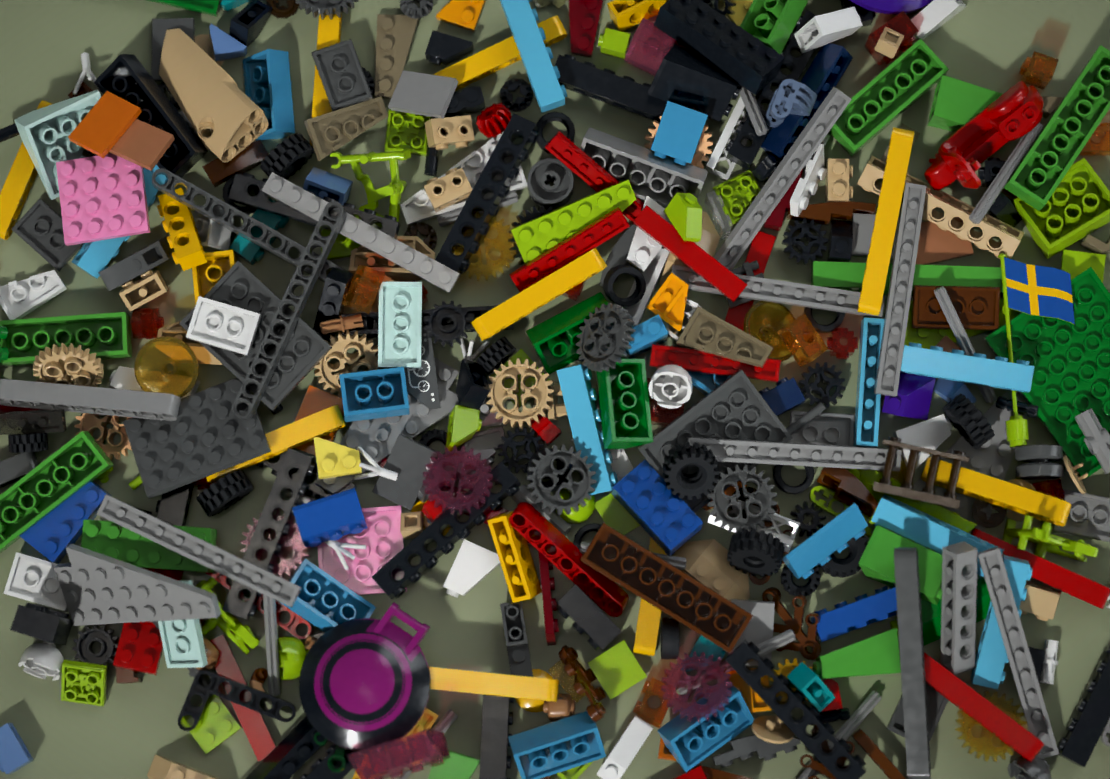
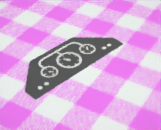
(423, 381)

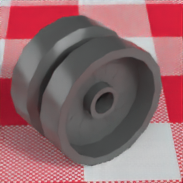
(550, 171)
(1039, 459)

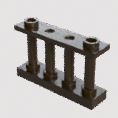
(906, 488)

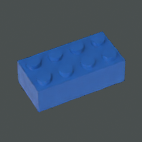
(656, 508)

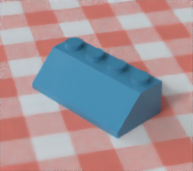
(269, 87)
(825, 541)
(326, 600)
(695, 741)
(557, 746)

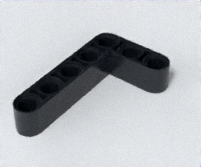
(233, 696)

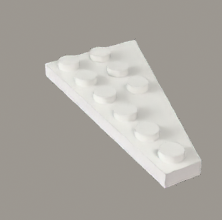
(419, 208)

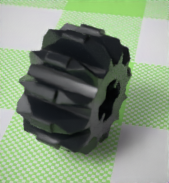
(814, 521)

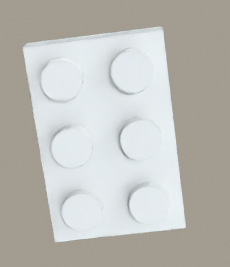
(223, 326)
(35, 582)

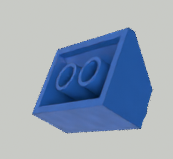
(330, 518)

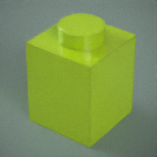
(614, 43)

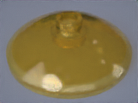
(767, 319)
(152, 364)

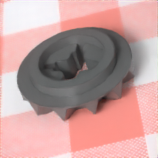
(411, 9)

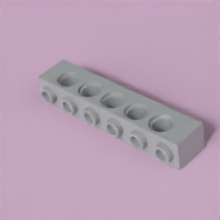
(958, 607)

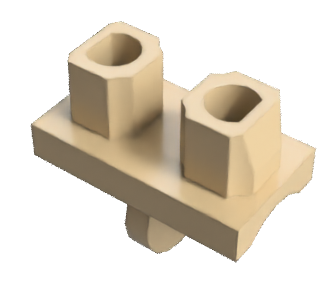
(557, 410)

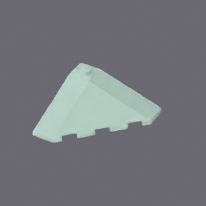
(47, 133)

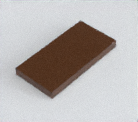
(974, 305)

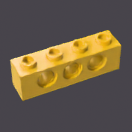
(631, 12)
(182, 232)
(514, 559)

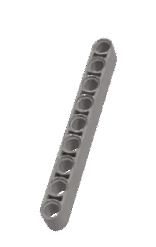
(89, 399)

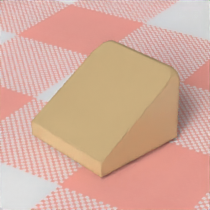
(889, 42)
(411, 524)

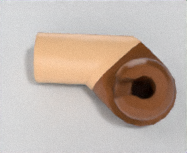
(258, 678)

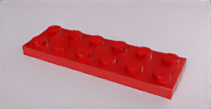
(141, 642)

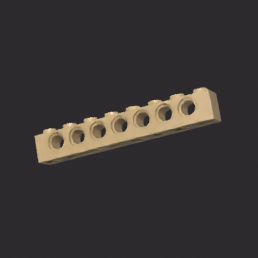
(952, 208)

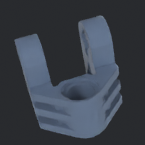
(797, 101)

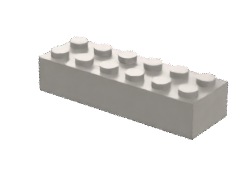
(646, 172)

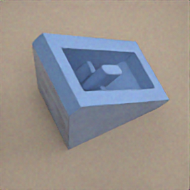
(224, 45)
(950, 389)

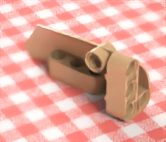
(209, 97)

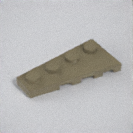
(392, 50)
(339, 127)
(720, 338)

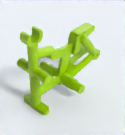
(393, 190)
(1046, 541)
(227, 621)

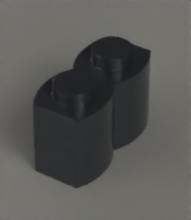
(467, 101)

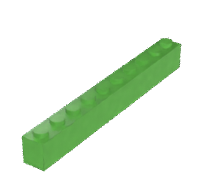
(850, 275)

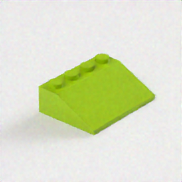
(1072, 211)

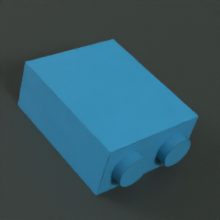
(678, 133)
(647, 333)

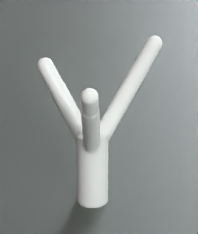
(86, 71)
(467, 355)
(377, 470)
(339, 547)

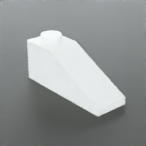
(625, 749)

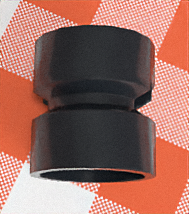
(766, 168)

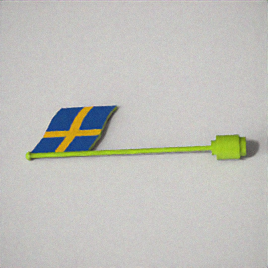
(1035, 292)

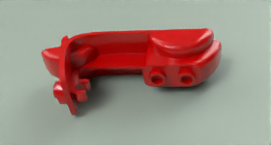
(1002, 121)

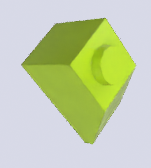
(685, 216)
(462, 425)

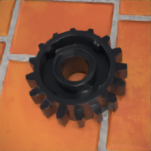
(451, 335)
(88, 638)

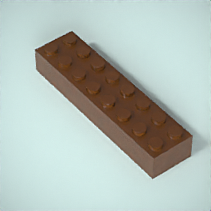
(666, 587)

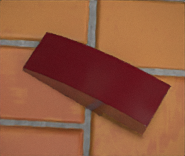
(775, 220)

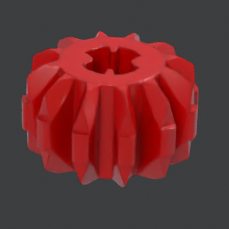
(493, 120)

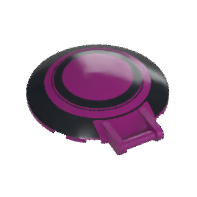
(366, 681)

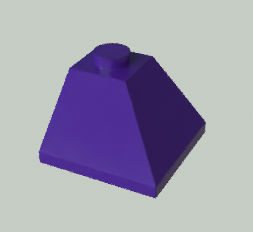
(912, 398)

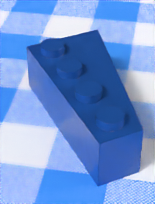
(65, 523)
(857, 614)

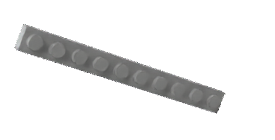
(782, 178)
(363, 234)
(900, 290)
(783, 292)
(798, 454)
(199, 550)
(1017, 650)

